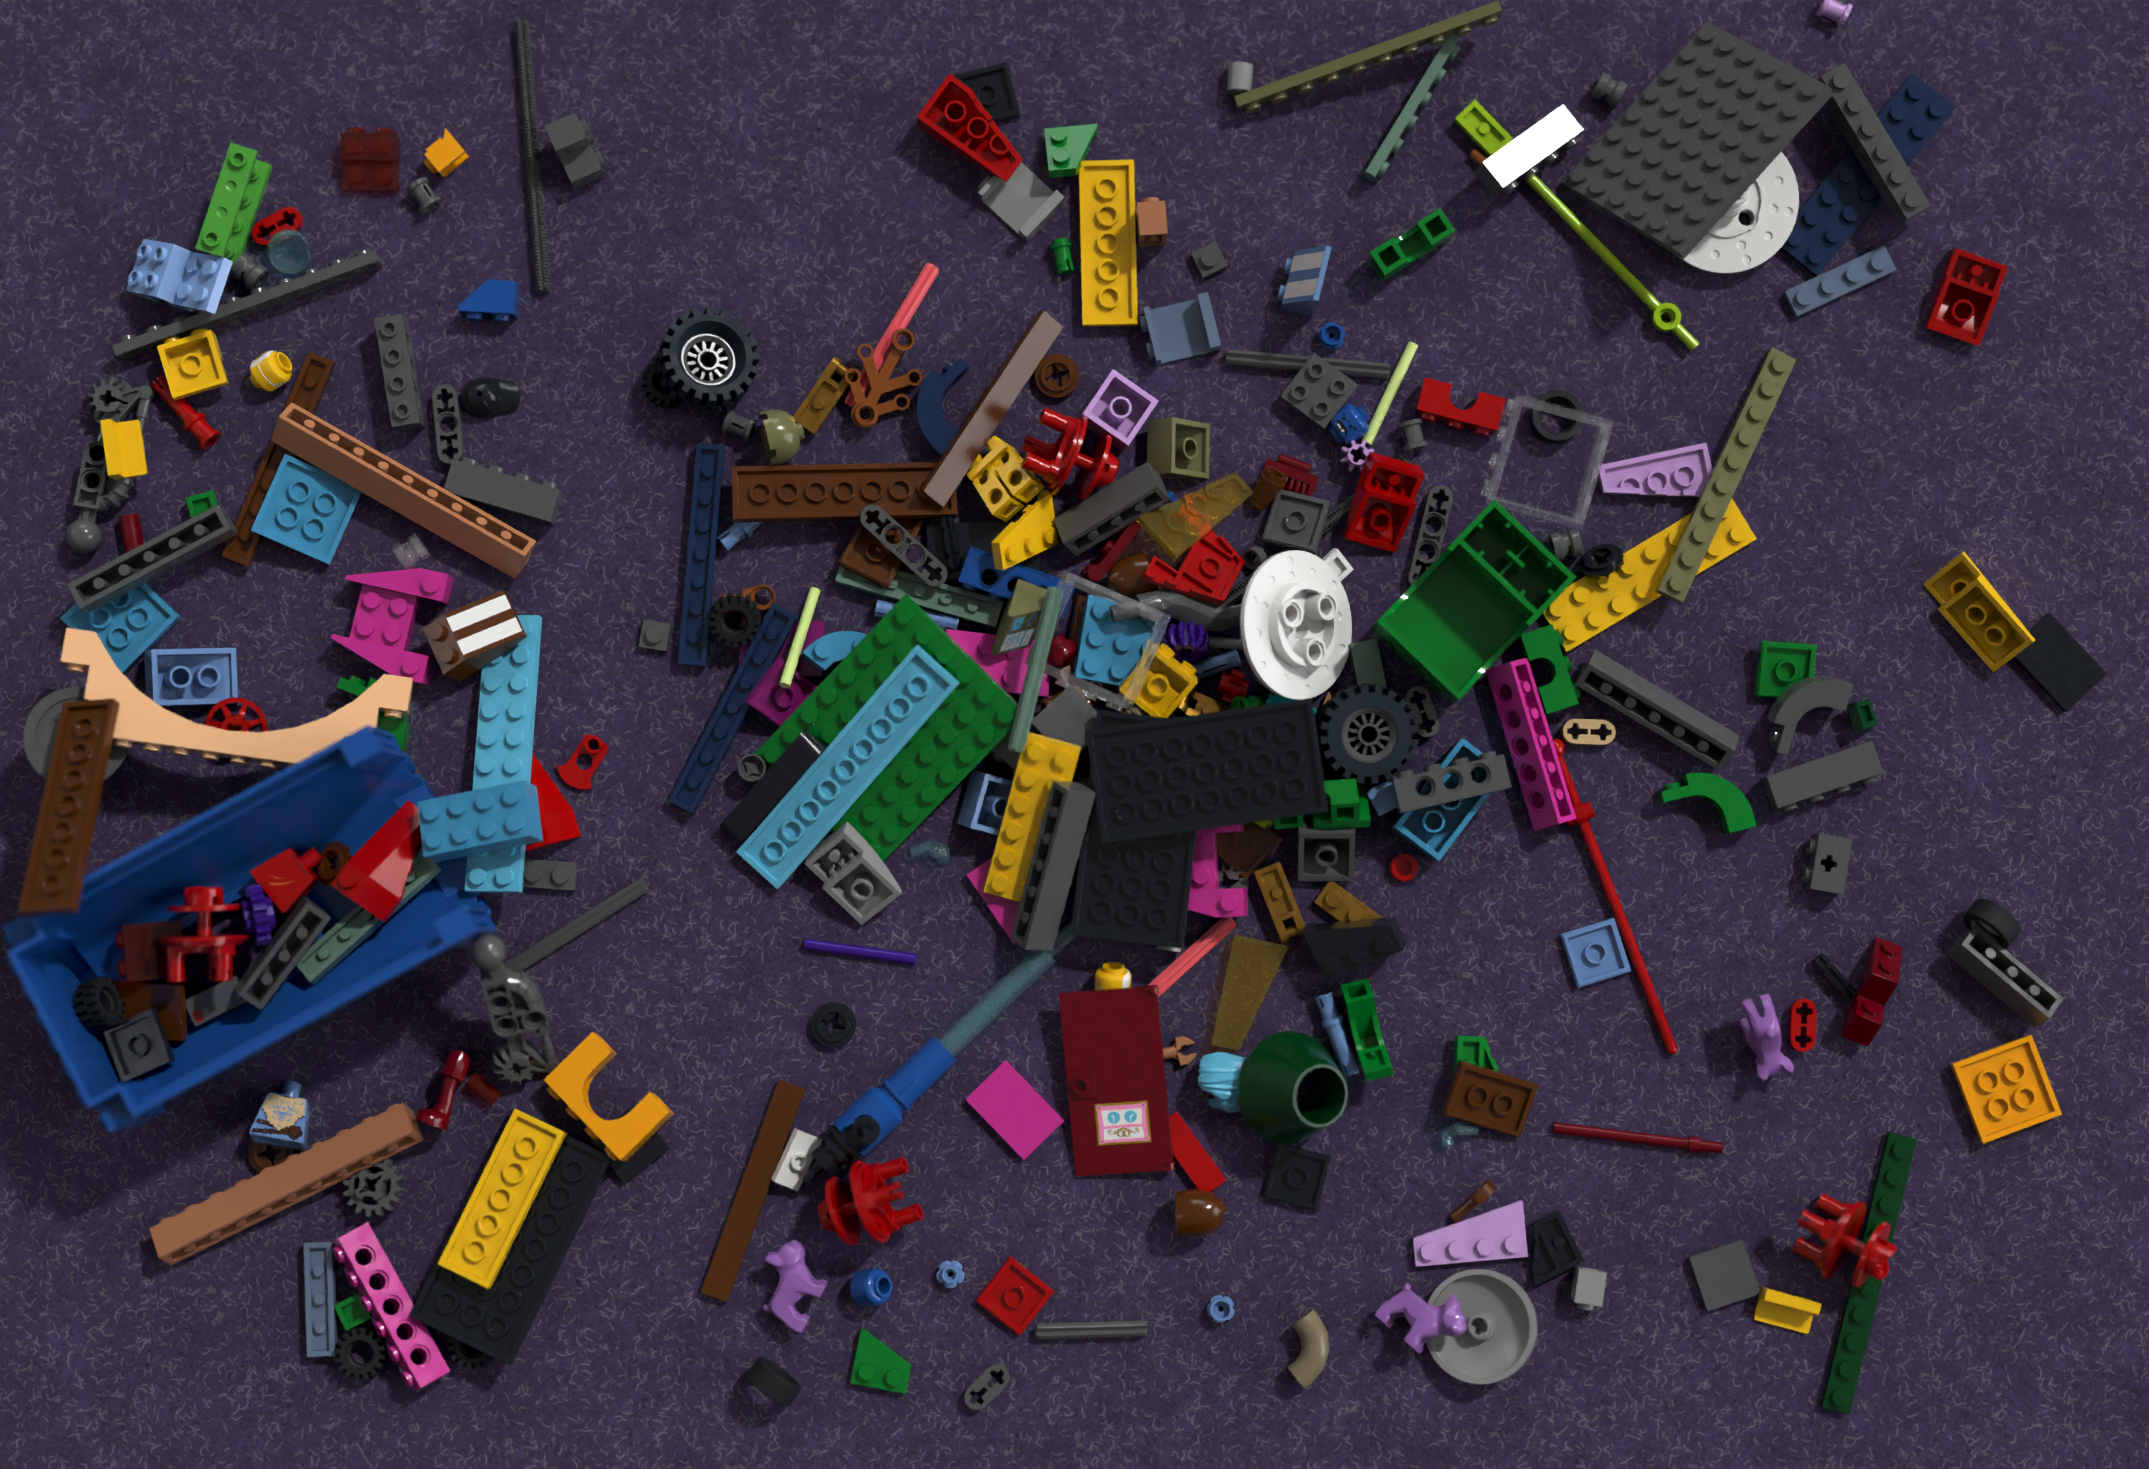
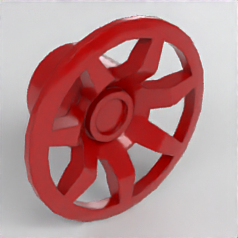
(236, 722)

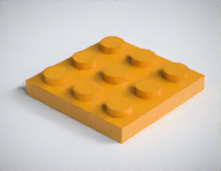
(2006, 1088)

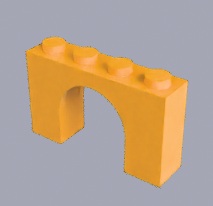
(571, 1084)

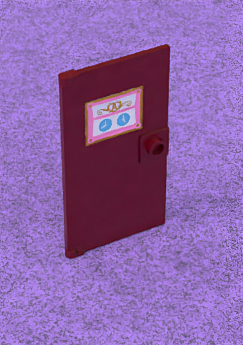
(1116, 1081)

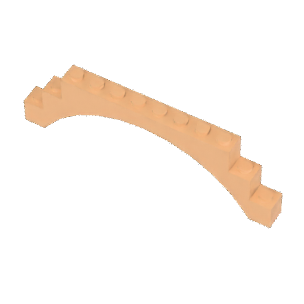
(153, 727)

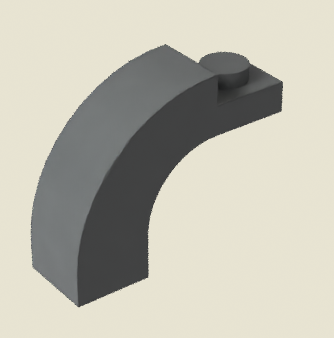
(1800, 698)

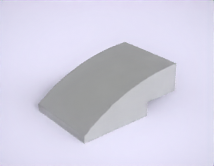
(853, 873)

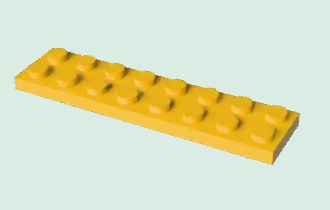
(1597, 604)

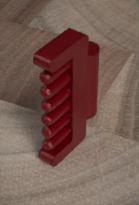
(1295, 470)

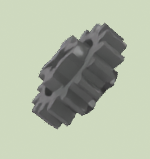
(381, 1195)

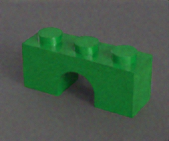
(1412, 245)
(1545, 646)
(1341, 802)

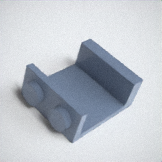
(1180, 330)

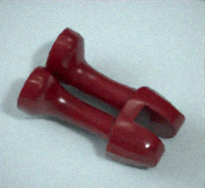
(454, 1072)

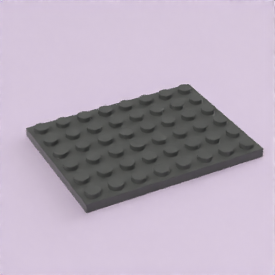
(1696, 139)

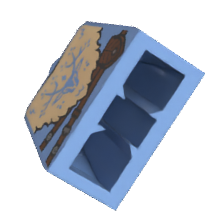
(283, 1119)

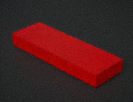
(1193, 1156)

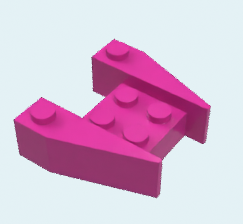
(388, 616)
(1205, 891)

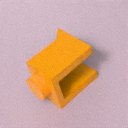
(444, 155)

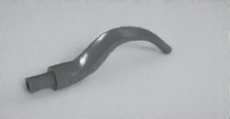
(1183, 609)

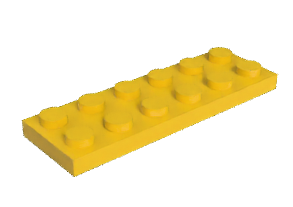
(1108, 243)
(1037, 768)
(502, 1198)

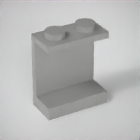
(1022, 201)

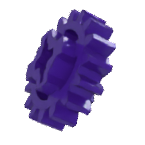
(257, 915)

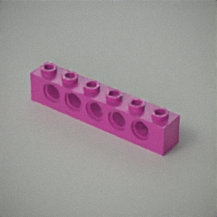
(1530, 744)
(378, 1265)

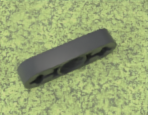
(438, 418)

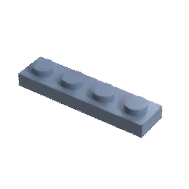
(1839, 281)
(320, 1298)

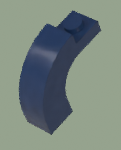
(929, 405)

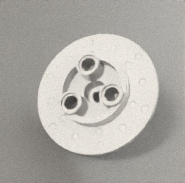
(1772, 210)
(1296, 625)

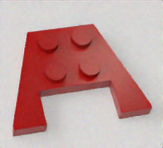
(1204, 573)

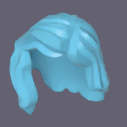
(1219, 1077)

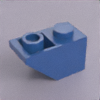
(492, 299)

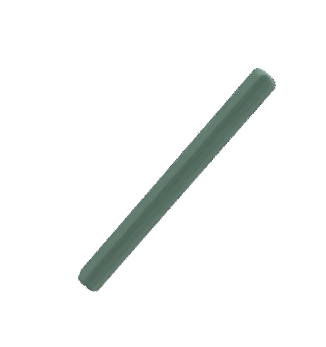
(1035, 669)

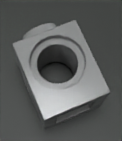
(1588, 1287)

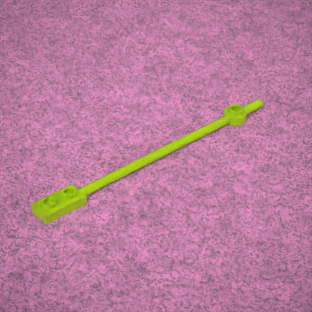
(1492, 137)

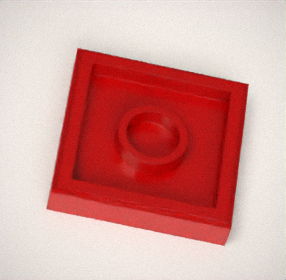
(1015, 1295)

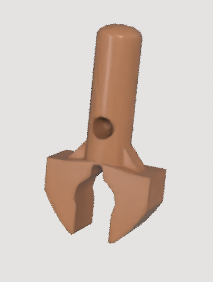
(1171, 1052)

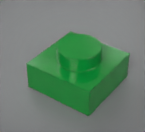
(201, 502)
(352, 1312)

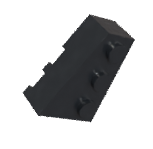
(1352, 945)

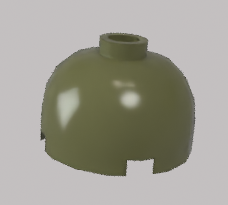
(780, 435)

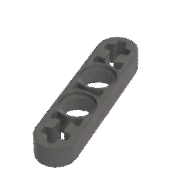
(1427, 537)
(903, 545)

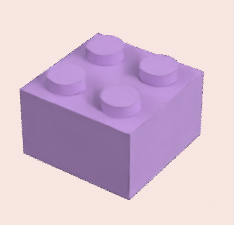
(1118, 409)

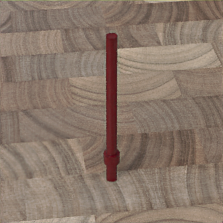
(1692, 1144)

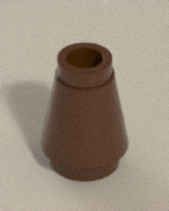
(1267, 487)

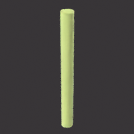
(1390, 392)
(799, 637)

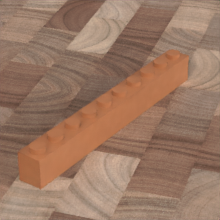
(402, 490)
(286, 1183)

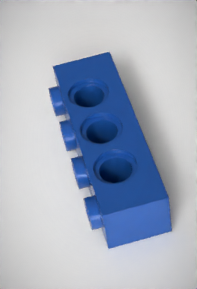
(979, 560)

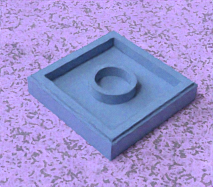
(1595, 952)

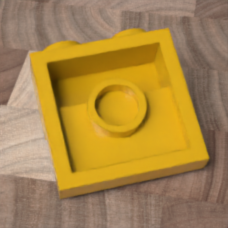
(192, 363)
(1164, 684)

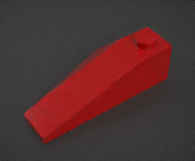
(964, 126)
(556, 814)
(381, 866)

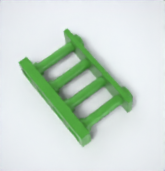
(234, 203)

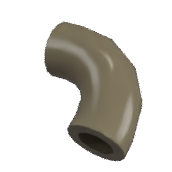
(1313, 1348)

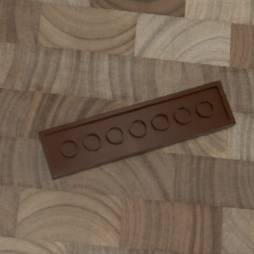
(833, 492)
(69, 808)

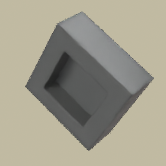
(1209, 260)
(655, 635)

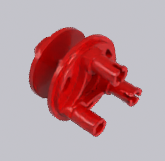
(1056, 459)
(216, 946)
(871, 1201)
(1840, 1238)

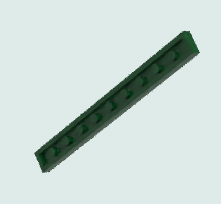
(1862, 1301)

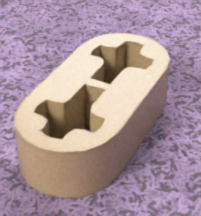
(1588, 725)

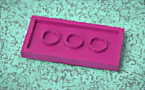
(1006, 669)

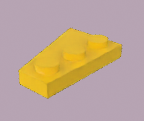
(1028, 536)

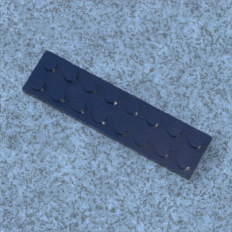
(1848, 193)

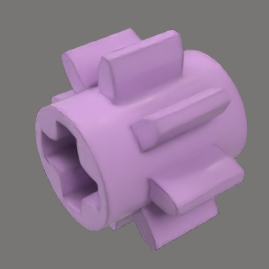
(1349, 457)

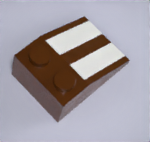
(474, 635)

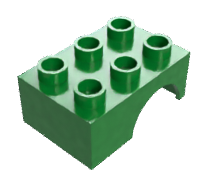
(1473, 602)

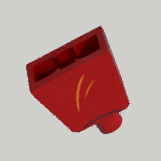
(288, 877)

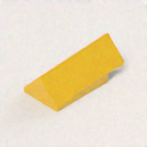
(1978, 612)

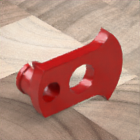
(573, 774)

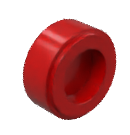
(1403, 867)

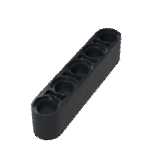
(772, 787)

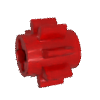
(1232, 686)

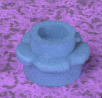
(942, 1274)
(1220, 1316)

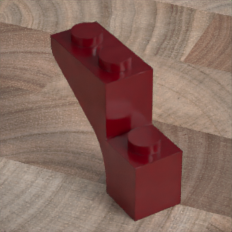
(1875, 988)

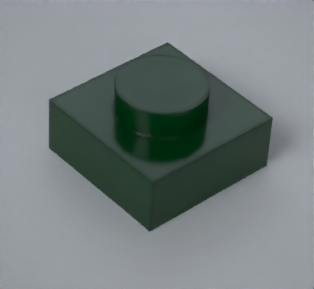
(1861, 715)

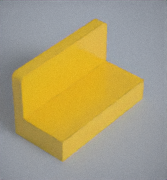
(124, 449)
(1785, 1310)

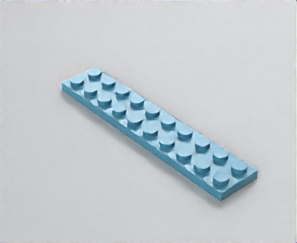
(505, 748)
(848, 766)

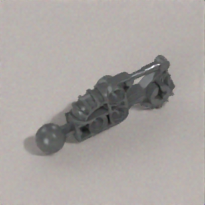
(84, 534)
(514, 1009)

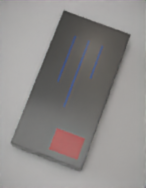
(214, 1002)

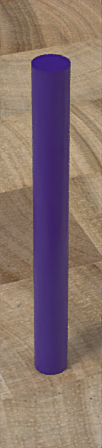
(859, 951)

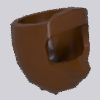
(1125, 576)
(1198, 1212)

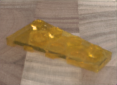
(1189, 519)
(1246, 982)

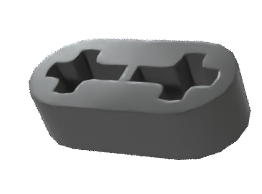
(1428, 710)
(992, 1391)

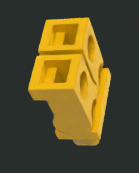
(1002, 479)

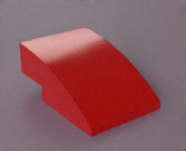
(1966, 296)
(1383, 502)

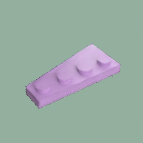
(1666, 473)
(1478, 1238)

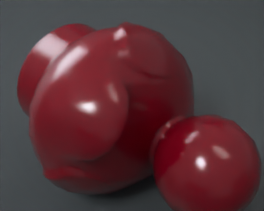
(1061, 651)

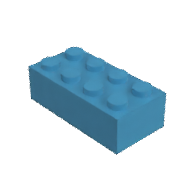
(480, 821)
(1438, 826)

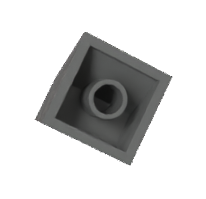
(1325, 853)

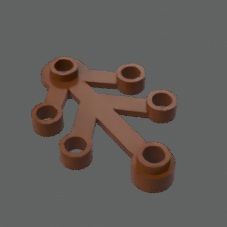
(880, 382)

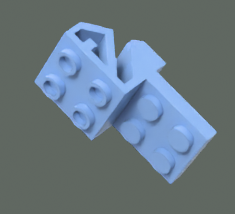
(178, 276)

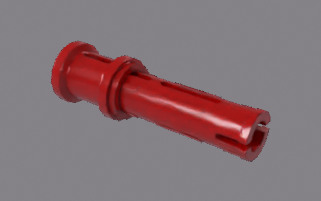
(193, 421)

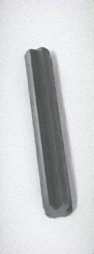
(1091, 1329)

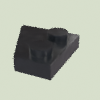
(1552, 1247)

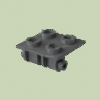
(1319, 391)

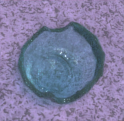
(289, 251)

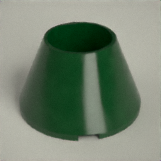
(1270, 1084)

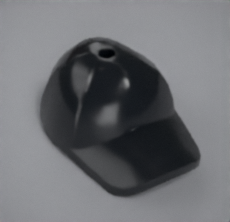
(497, 397)

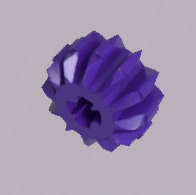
(1187, 641)

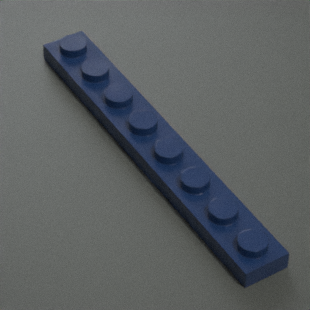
(701, 554)
(732, 709)

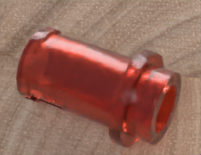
(483, 1089)

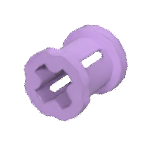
(1834, 11)

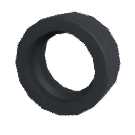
(1555, 438)
(1993, 921)
(773, 1381)

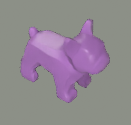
(1764, 1038)
(793, 1283)
(1424, 1319)

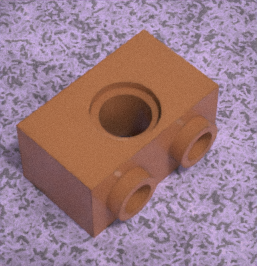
(1151, 222)

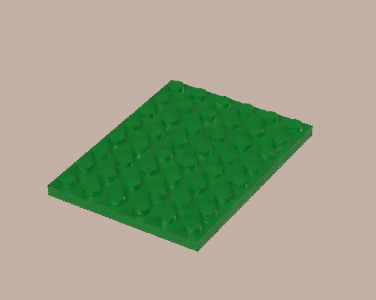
(938, 754)

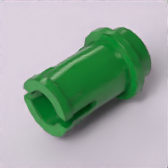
(1062, 255)

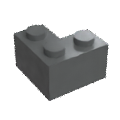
(573, 145)

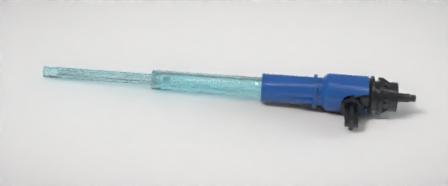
(881, 1108)

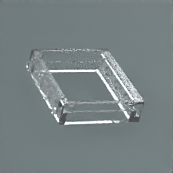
(1591, 473)
(1090, 690)

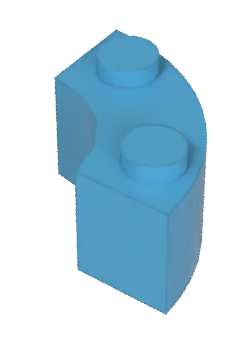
(831, 648)

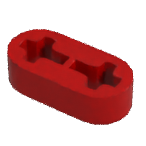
(275, 220)
(1809, 1025)

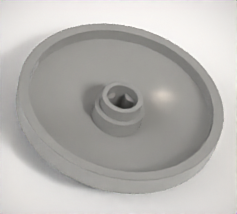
(1498, 1328)

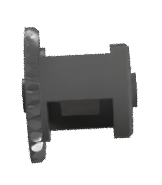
(42, 728)

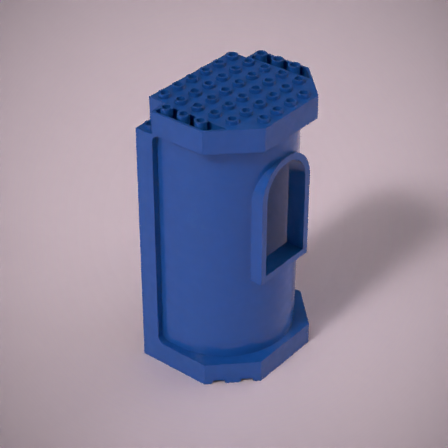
(323, 799)

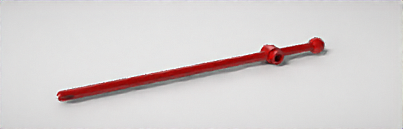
(1583, 813)

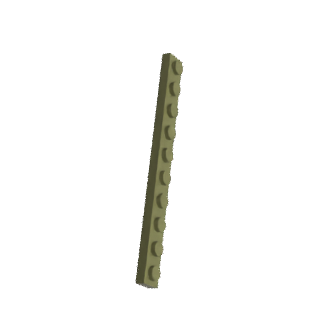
(1379, 54)
(1725, 475)

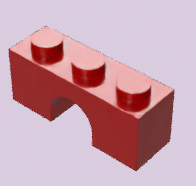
(1436, 404)

